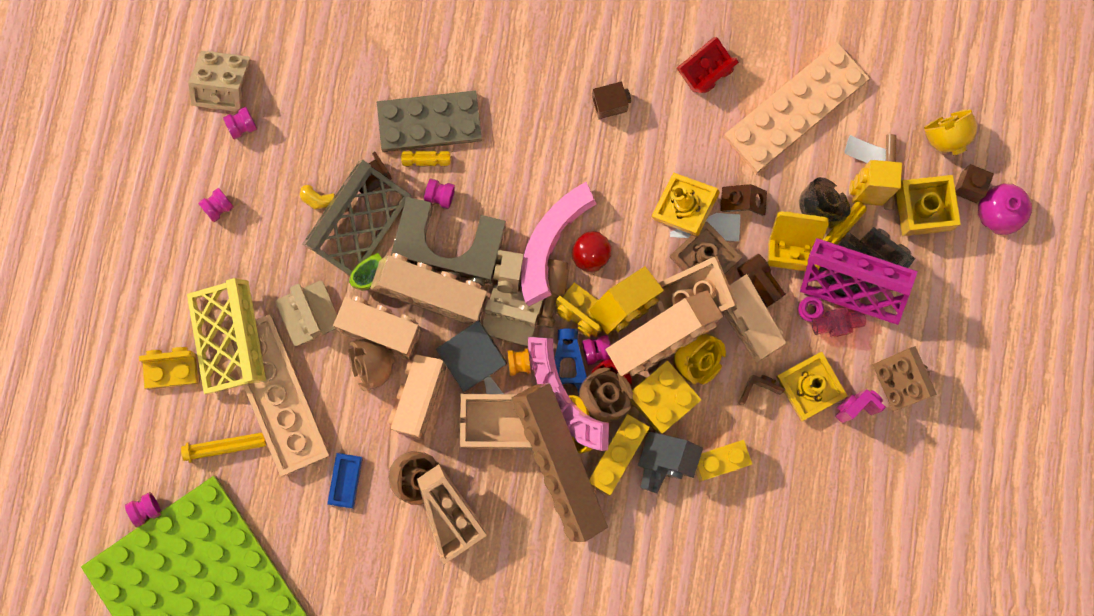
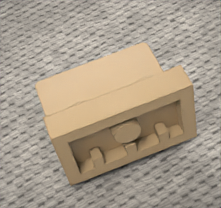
(218, 80)

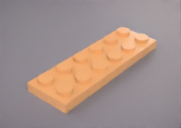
(796, 107)
(282, 405)

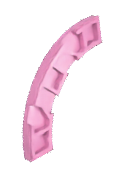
(545, 237)
(581, 426)

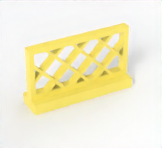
(245, 335)

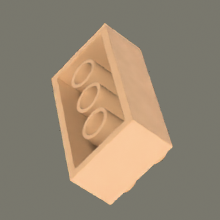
(428, 289)
(665, 334)

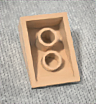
(694, 280)

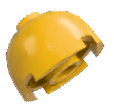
(952, 132)
(700, 359)

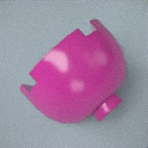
(1005, 209)

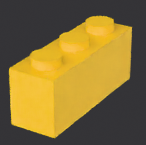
(876, 182)
(618, 455)

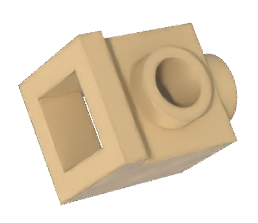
(508, 271)

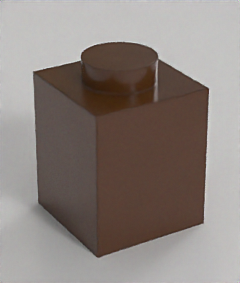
(611, 100)
(973, 183)

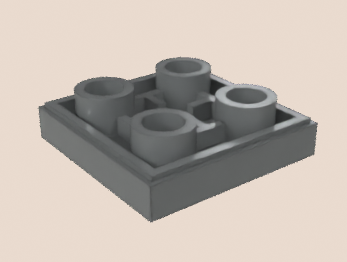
(471, 356)

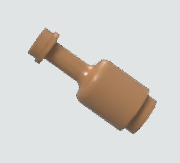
(557, 280)

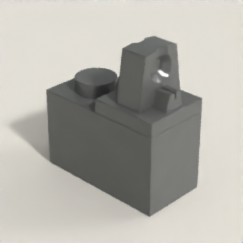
(667, 457)

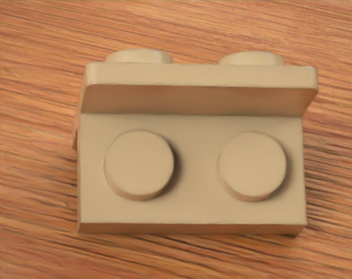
(307, 312)
(510, 317)

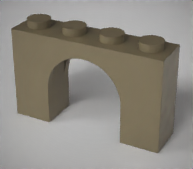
(476, 264)

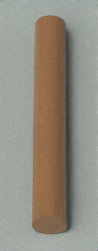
(890, 156)

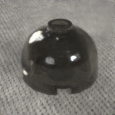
(823, 200)

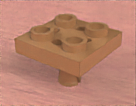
(707, 243)
(908, 376)

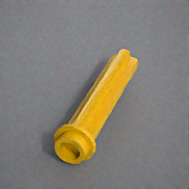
(843, 228)
(222, 446)

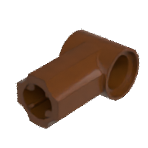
(763, 281)

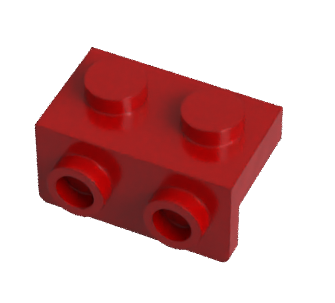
(707, 66)

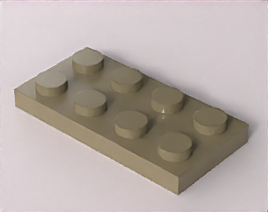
(429, 121)

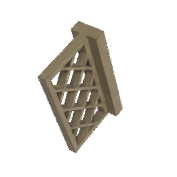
(338, 206)

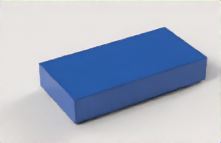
(345, 480)

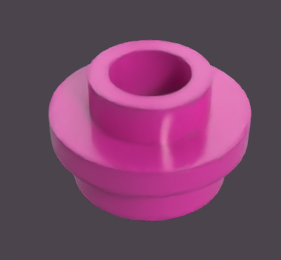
(816, 303)

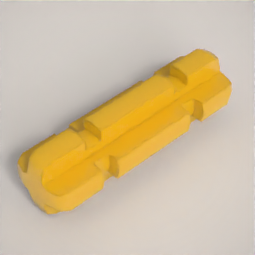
(425, 158)

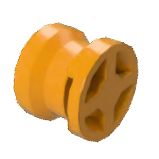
(518, 362)

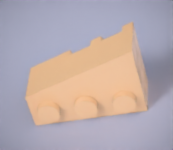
(753, 321)
(449, 515)

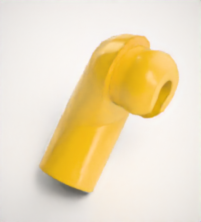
(313, 199)

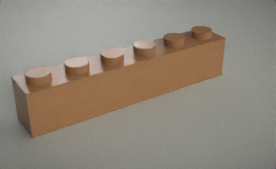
(559, 462)

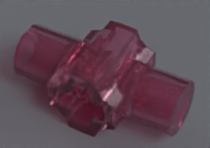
(838, 322)

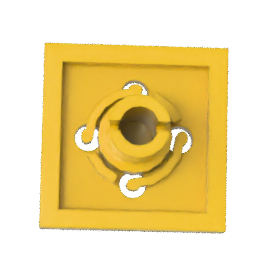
(685, 205)
(820, 382)

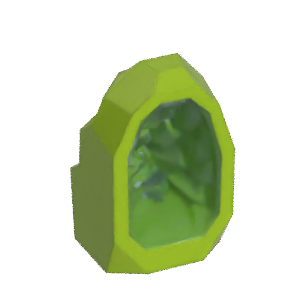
(364, 273)

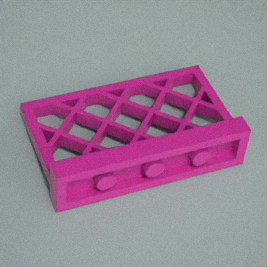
(862, 268)

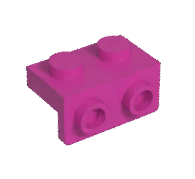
(852, 405)

